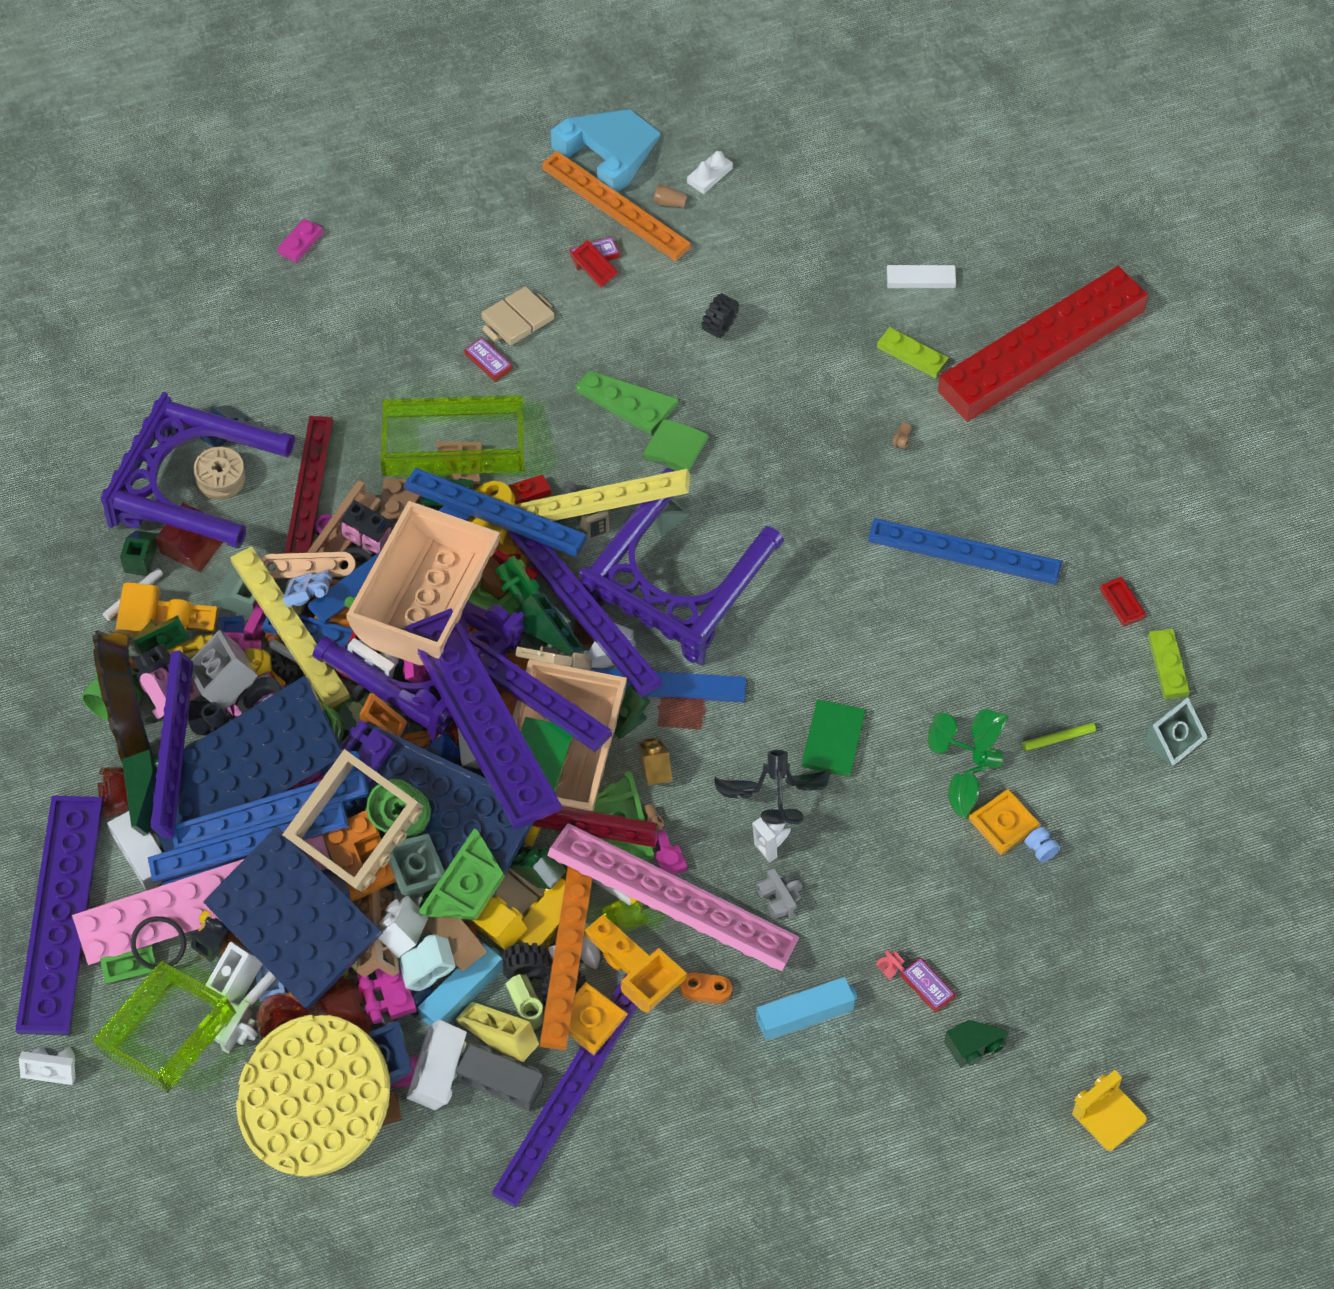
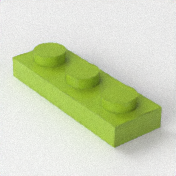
(912, 352)
(1168, 664)

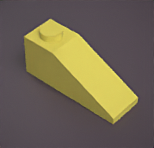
(501, 1031)

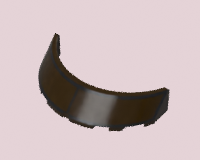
(119, 692)

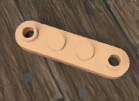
(297, 564)

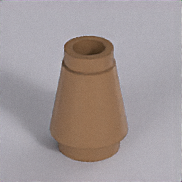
(669, 197)

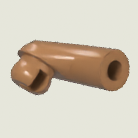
(900, 438)
(652, 816)

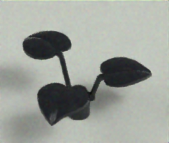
(207, 717)
(777, 767)

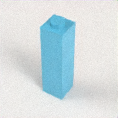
(461, 988)
(806, 1008)

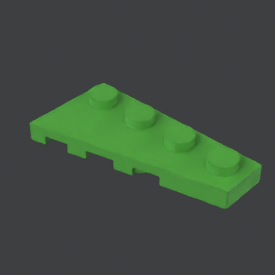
(630, 402)

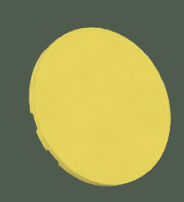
(313, 1095)

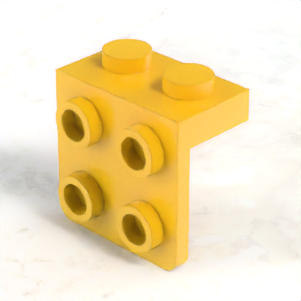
(1108, 1112)

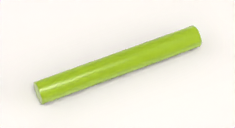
(1059, 736)

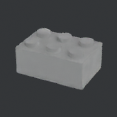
(222, 670)

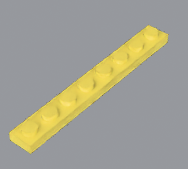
(610, 496)
(289, 626)

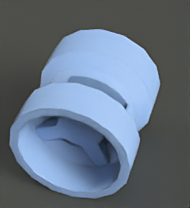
(1042, 844)

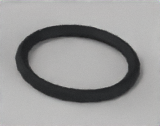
(158, 919)

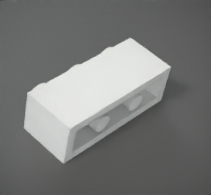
(136, 848)
(437, 1065)

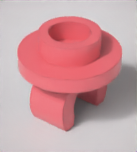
(892, 962)

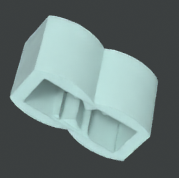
(426, 963)

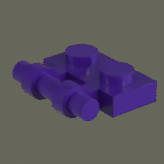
(374, 747)

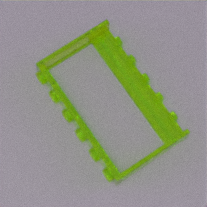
(455, 460)

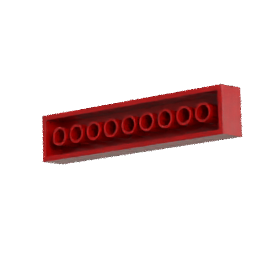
(1042, 343)

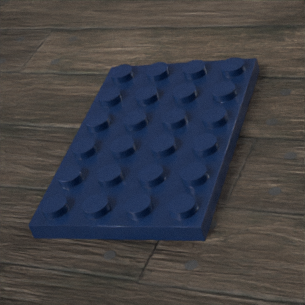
(292, 918)

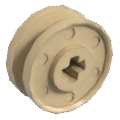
(219, 473)

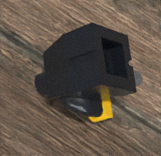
(210, 937)

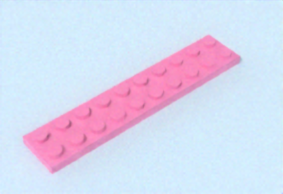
(674, 896)
(109, 927)

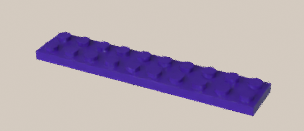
(486, 724)
(62, 891)

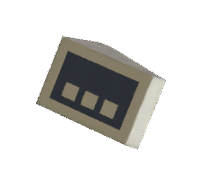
(594, 524)

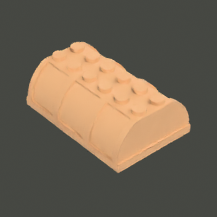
(421, 571)
(599, 697)

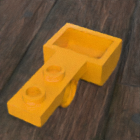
(142, 604)
(648, 976)

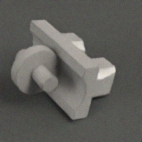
(783, 893)

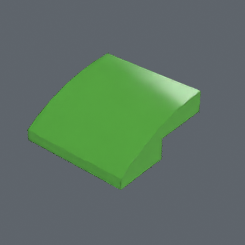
(675, 445)
(126, 966)

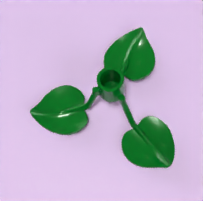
(986, 729)

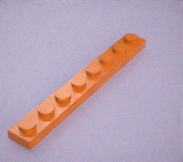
(616, 206)
(566, 960)

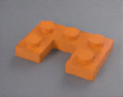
(345, 853)

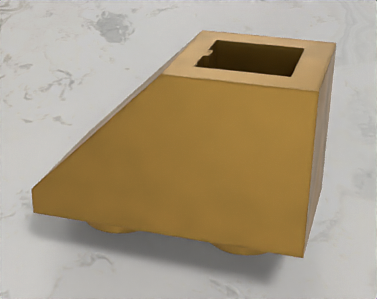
(655, 761)

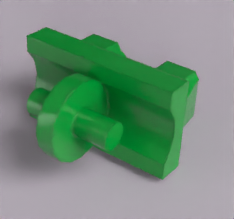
(516, 580)

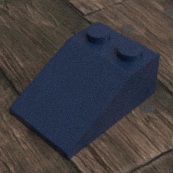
(393, 1047)

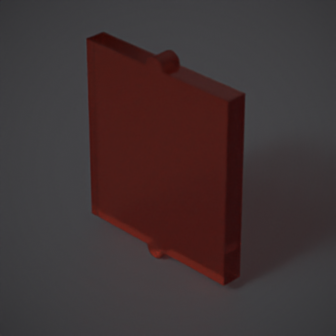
(681, 712)

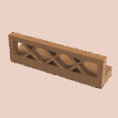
(331, 537)
(372, 959)

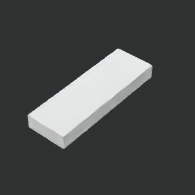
(921, 276)

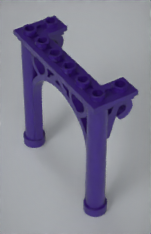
(185, 424)
(492, 627)
(696, 632)

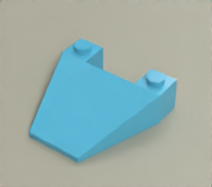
(616, 136)

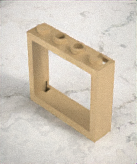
(321, 797)

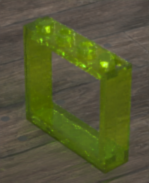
(141, 1003)

